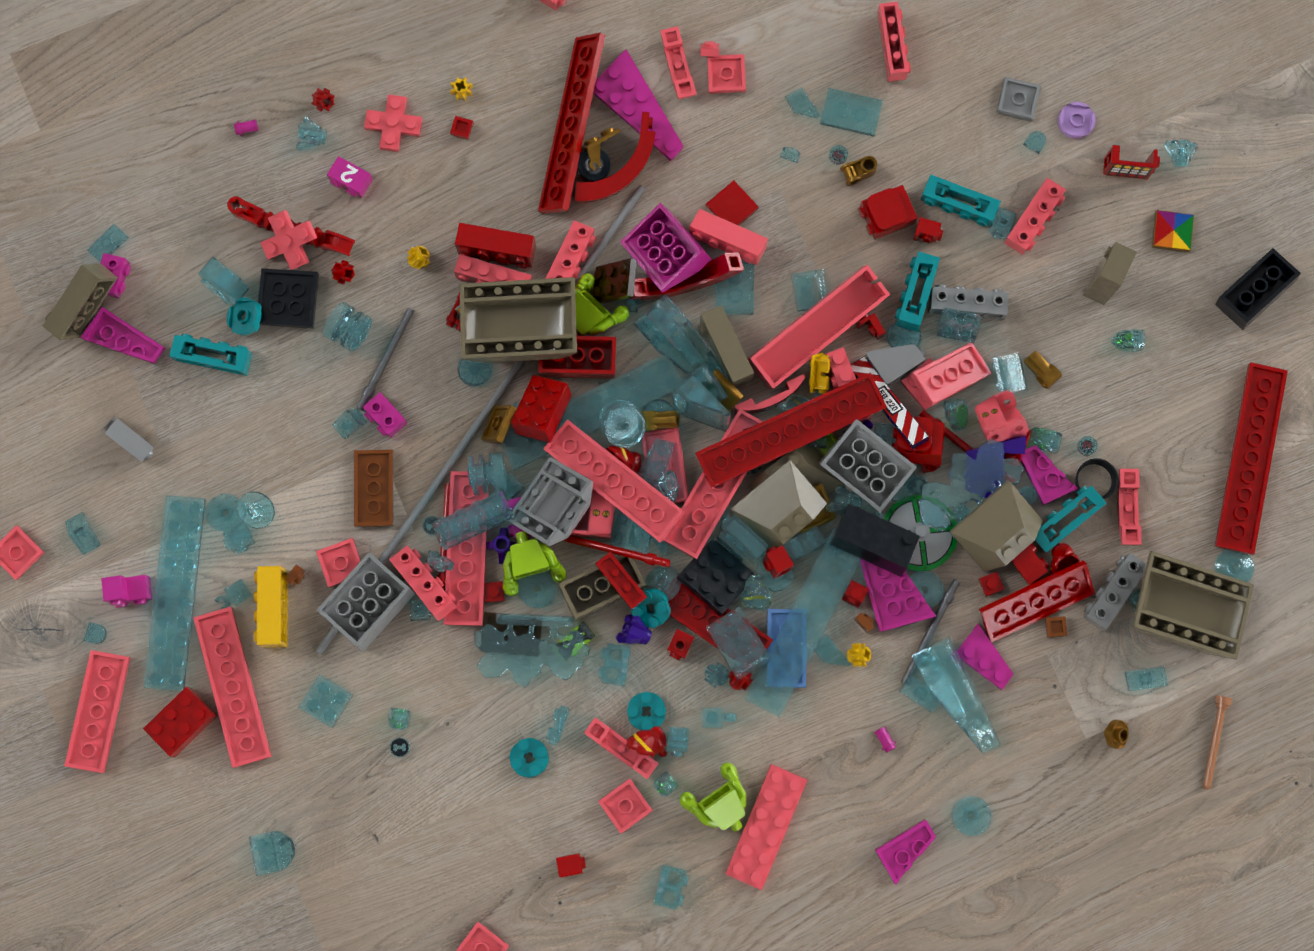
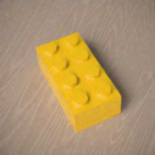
(271, 607)

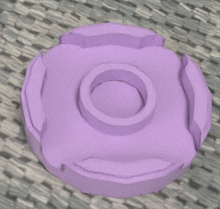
(1076, 120)

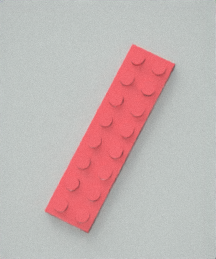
(615, 481)
(707, 504)
(469, 560)
(232, 687)

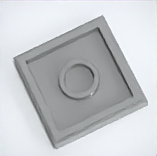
(1018, 99)

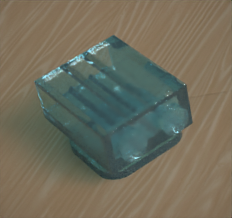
(741, 540)

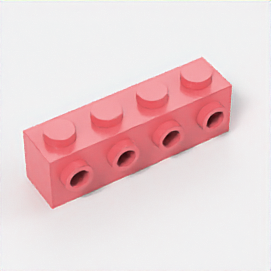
(893, 41)
(1035, 215)
(728, 237)
(572, 252)
(480, 271)
(841, 371)
(423, 583)

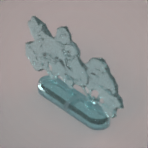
(969, 482)
(527, 654)

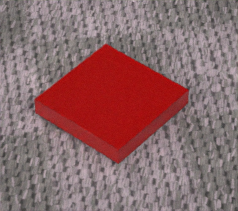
(732, 204)

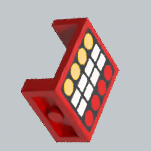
(1129, 169)

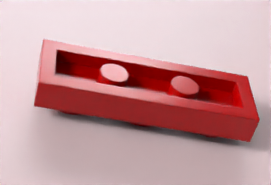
(621, 580)

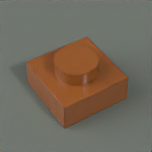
(295, 576)
(864, 622)
(1056, 626)

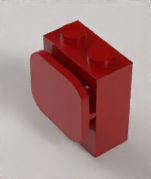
(887, 212)
(928, 452)

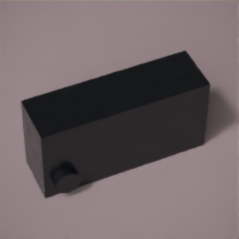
(1257, 289)
(875, 540)

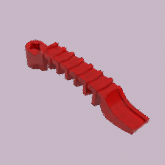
(257, 216)

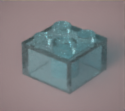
(223, 281)

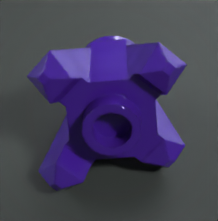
(501, 544)
(634, 631)

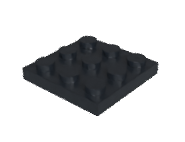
(288, 297)
(715, 577)

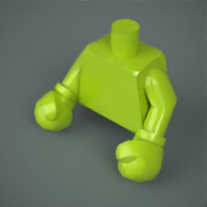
(590, 314)
(528, 559)
(723, 806)

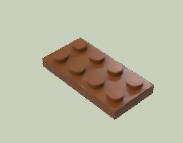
(373, 488)

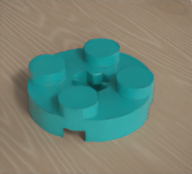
(252, 319)
(661, 605)
(635, 711)
(519, 763)

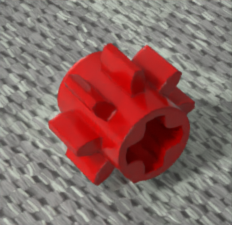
(323, 99)
(343, 272)
(742, 683)

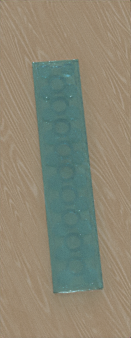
(639, 386)
(174, 593)
(803, 628)

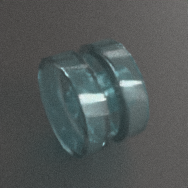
(622, 423)

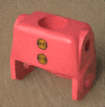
(1000, 419)
(597, 520)

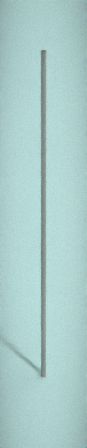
(485, 412)

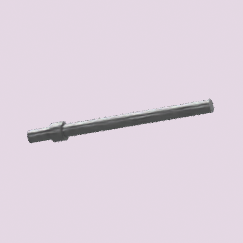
(368, 391)
(947, 599)

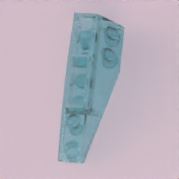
(674, 334)
(655, 465)
(955, 691)

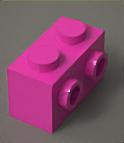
(121, 268)
(385, 415)

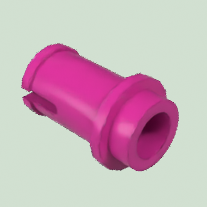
(245, 127)
(885, 739)

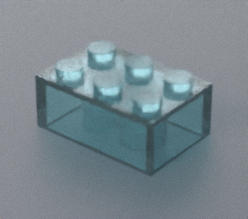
(738, 643)

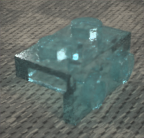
(1009, 373)

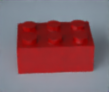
(541, 408)
(180, 722)

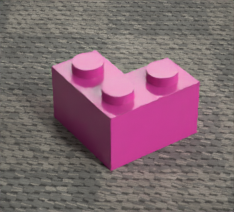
(123, 590)

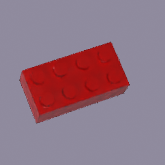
(495, 245)
(593, 360)

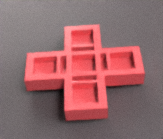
(393, 123)
(288, 240)

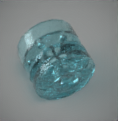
(347, 326)
(487, 473)

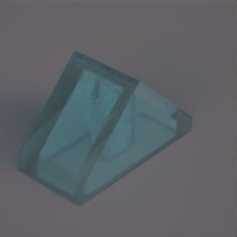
(82, 533)

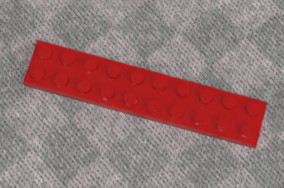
(571, 123)
(790, 430)
(1251, 458)

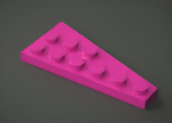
(628, 95)
(894, 598)

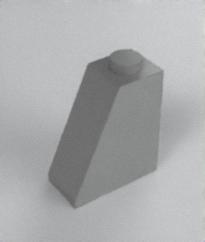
(895, 361)
(128, 439)

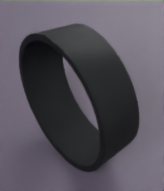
(1108, 466)

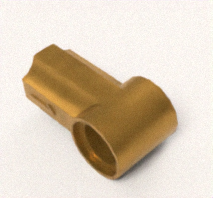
(1045, 373)
(656, 420)

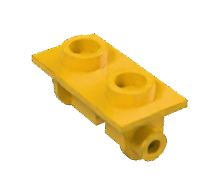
(819, 365)

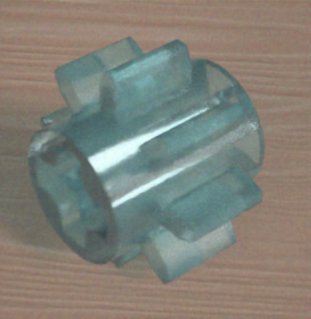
(716, 674)

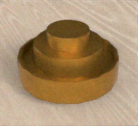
(1116, 734)

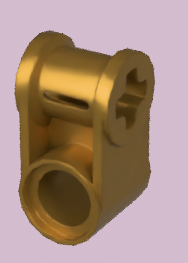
(855, 170)

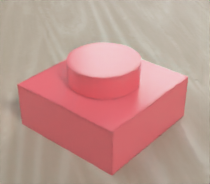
(709, 48)

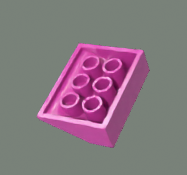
(665, 248)

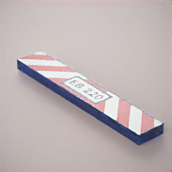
(895, 410)

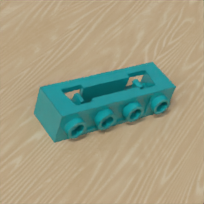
(984, 212)
(924, 263)
(181, 347)
(1092, 496)

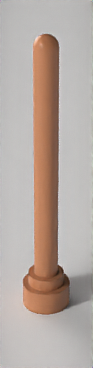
(1222, 704)

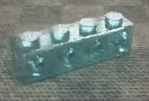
(473, 520)

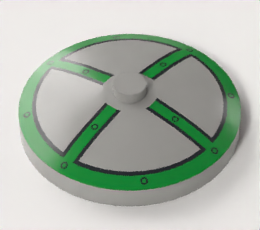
(933, 546)

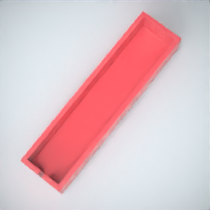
(817, 327)

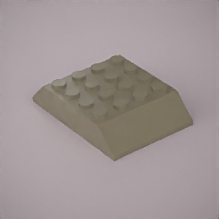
(518, 320)
(1192, 606)

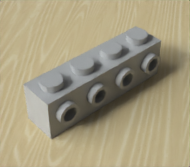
(986, 303)
(1115, 592)

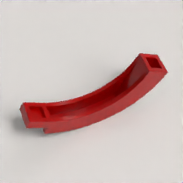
(608, 187)
(712, 273)

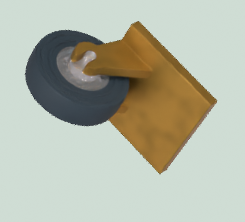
(593, 161)

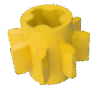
(459, 84)
(418, 257)
(858, 654)

